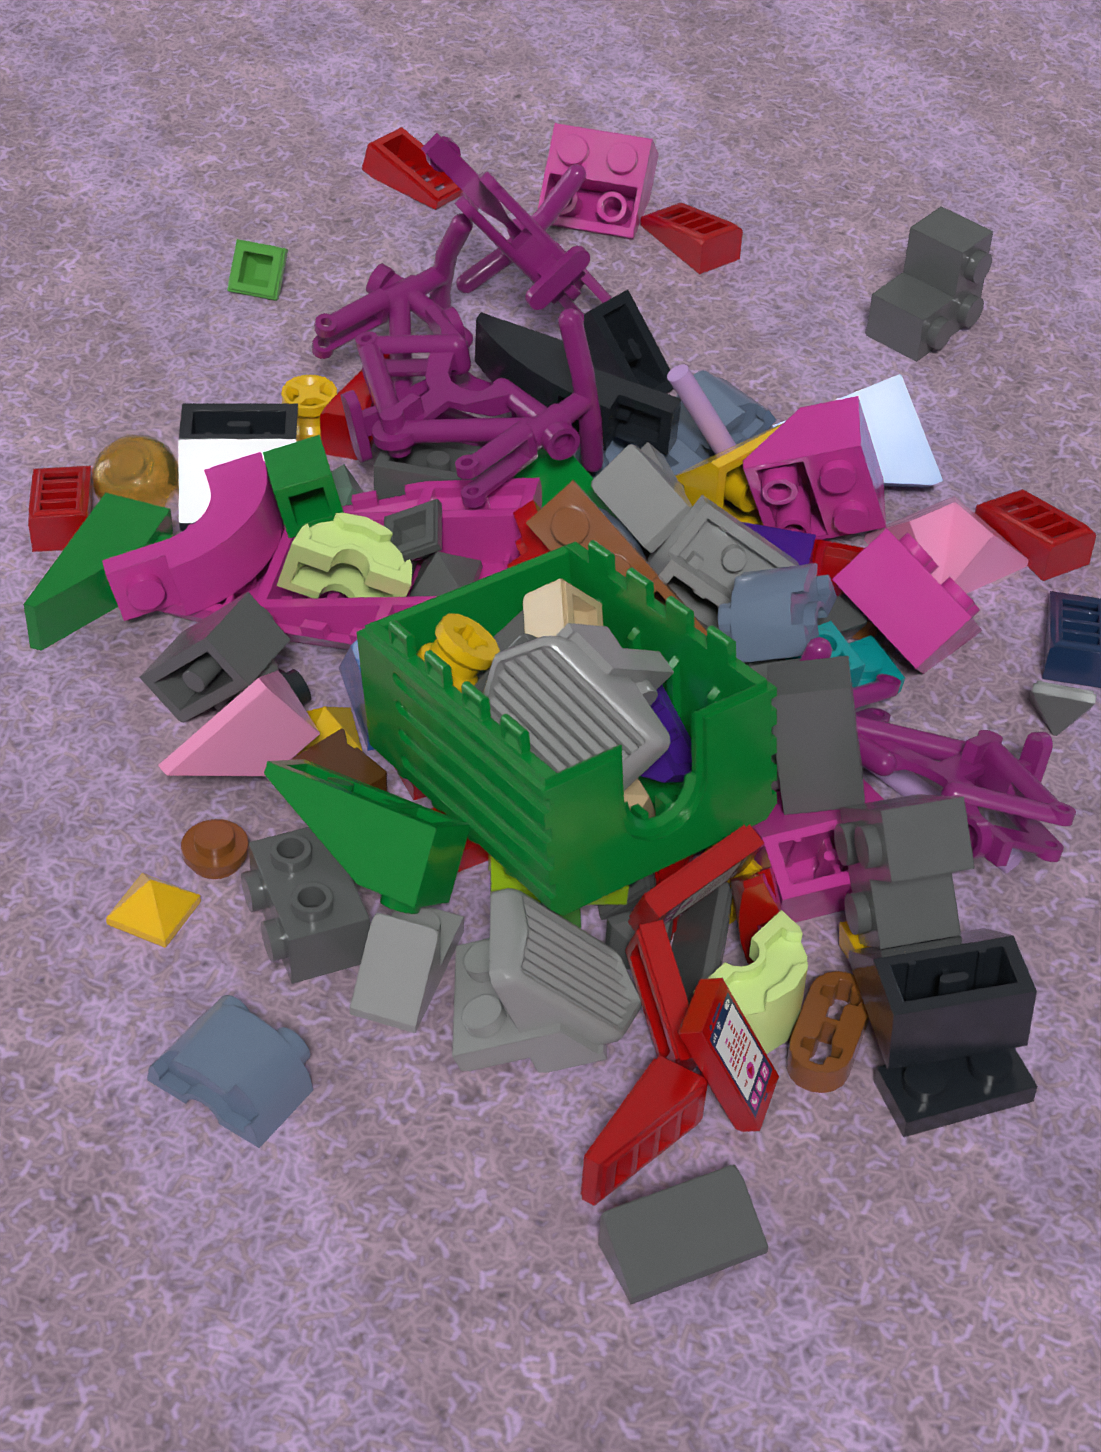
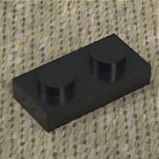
(954, 1089)

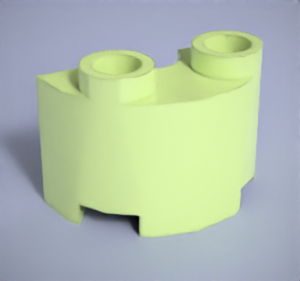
(346, 557)
(772, 985)

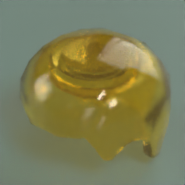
(136, 469)

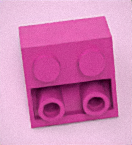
(617, 180)
(819, 473)
(906, 603)
(805, 859)

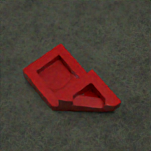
(755, 903)

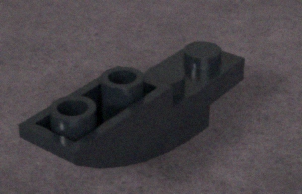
(541, 369)

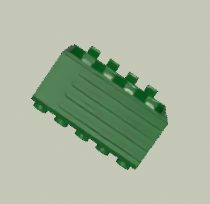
(570, 829)

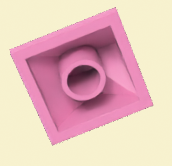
(958, 544)
(254, 728)

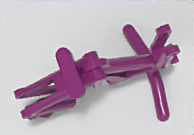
(553, 271)
(394, 299)
(411, 421)
(973, 769)

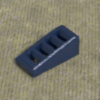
(1073, 640)

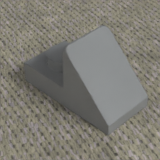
(643, 494)
(404, 965)

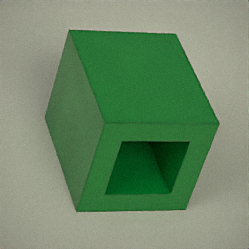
(302, 484)

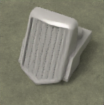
(709, 554)
(582, 697)
(538, 991)

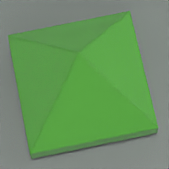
(257, 269)

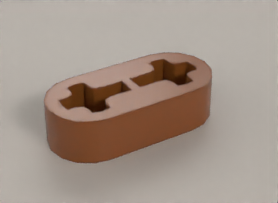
(816, 1027)

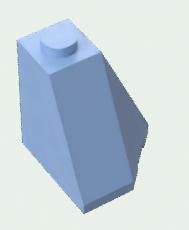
(897, 435)

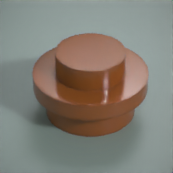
(215, 848)

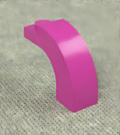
(213, 554)

